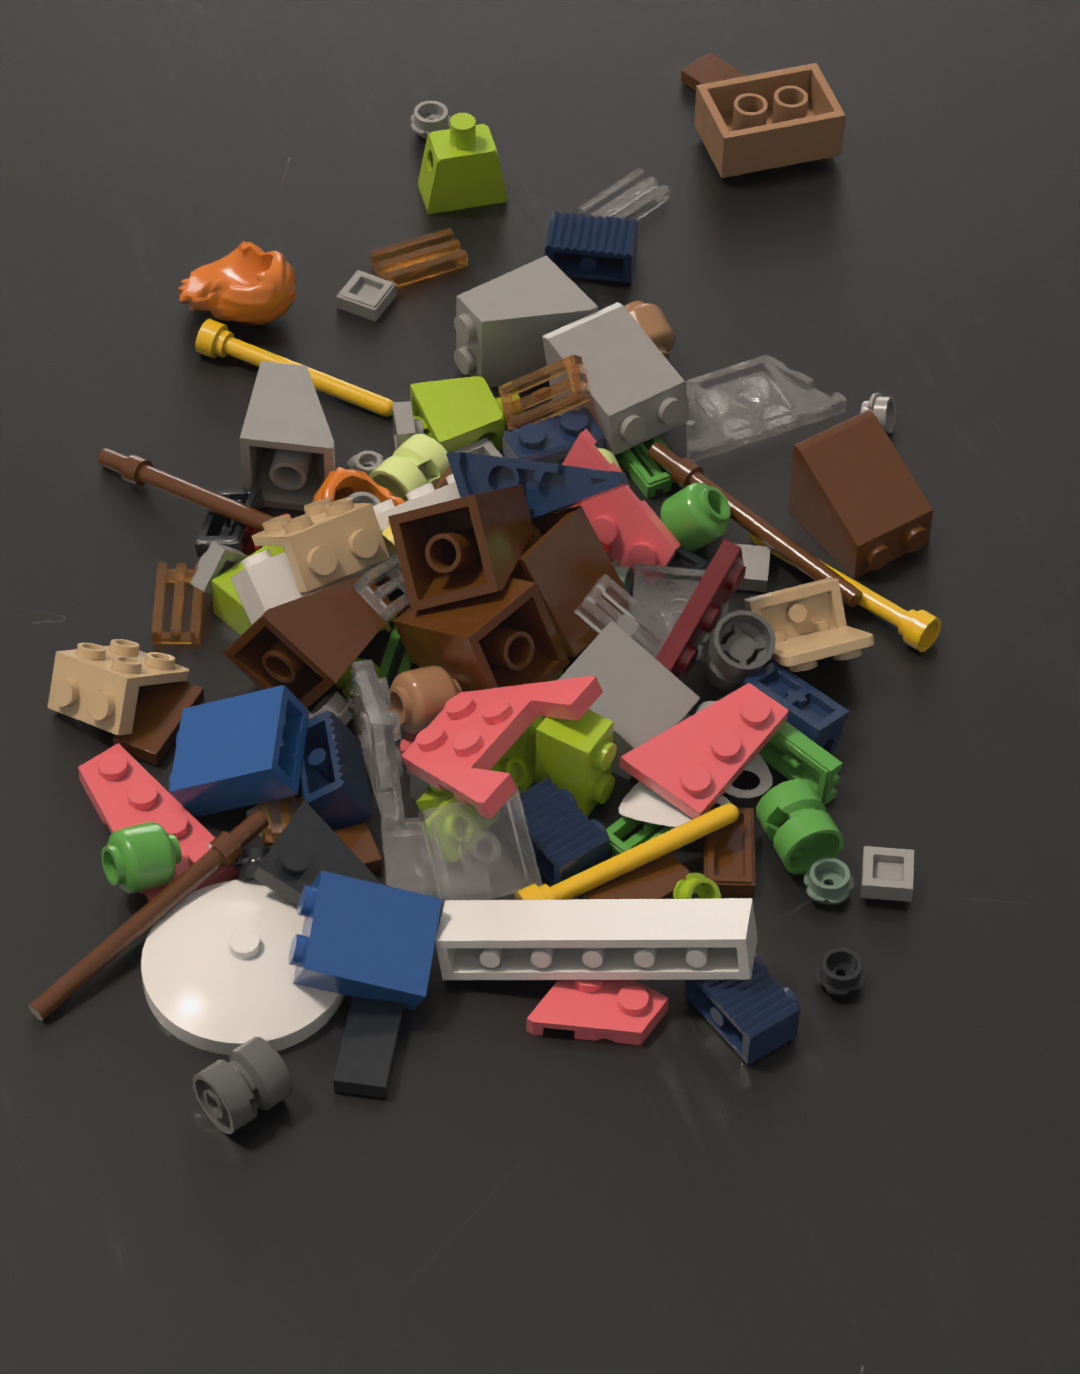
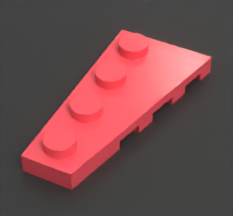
(130, 796)

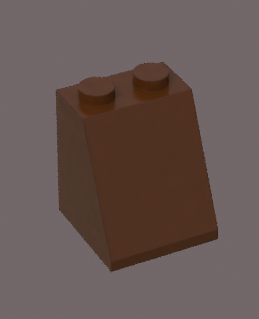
(858, 496)
(461, 545)
(565, 564)
(487, 638)
(307, 641)

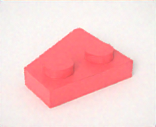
(600, 1010)

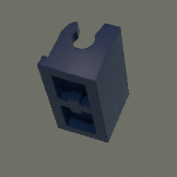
(808, 708)

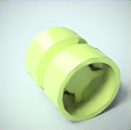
(413, 464)

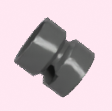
(737, 649)
(249, 1081)

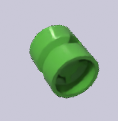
(798, 825)

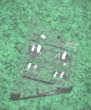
(750, 405)
(378, 731)

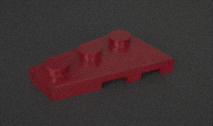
(703, 609)

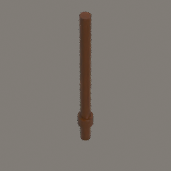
(141, 472)
(686, 472)
(222, 852)

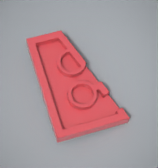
(620, 517)
(707, 751)

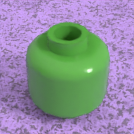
(696, 515)
(141, 857)

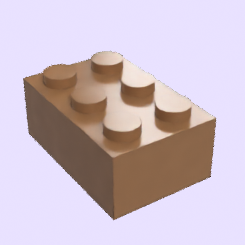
(769, 120)

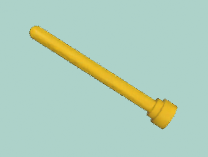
(216, 340)
(917, 627)
(633, 857)

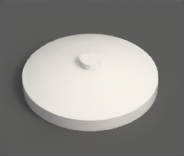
(223, 972)

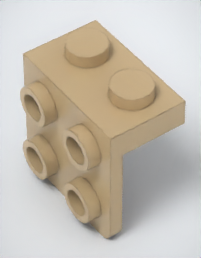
(326, 541)
(809, 624)
(104, 682)

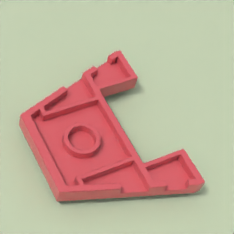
(480, 729)

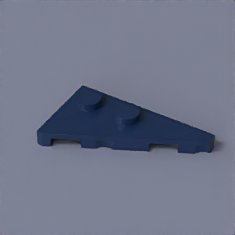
(545, 485)

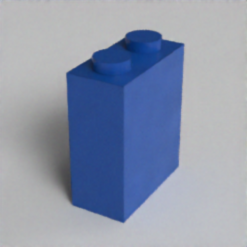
(239, 751)
(365, 939)

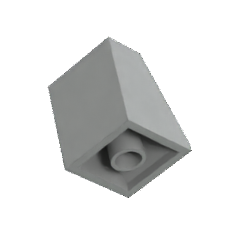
(505, 320)
(628, 377)
(285, 438)
(636, 689)

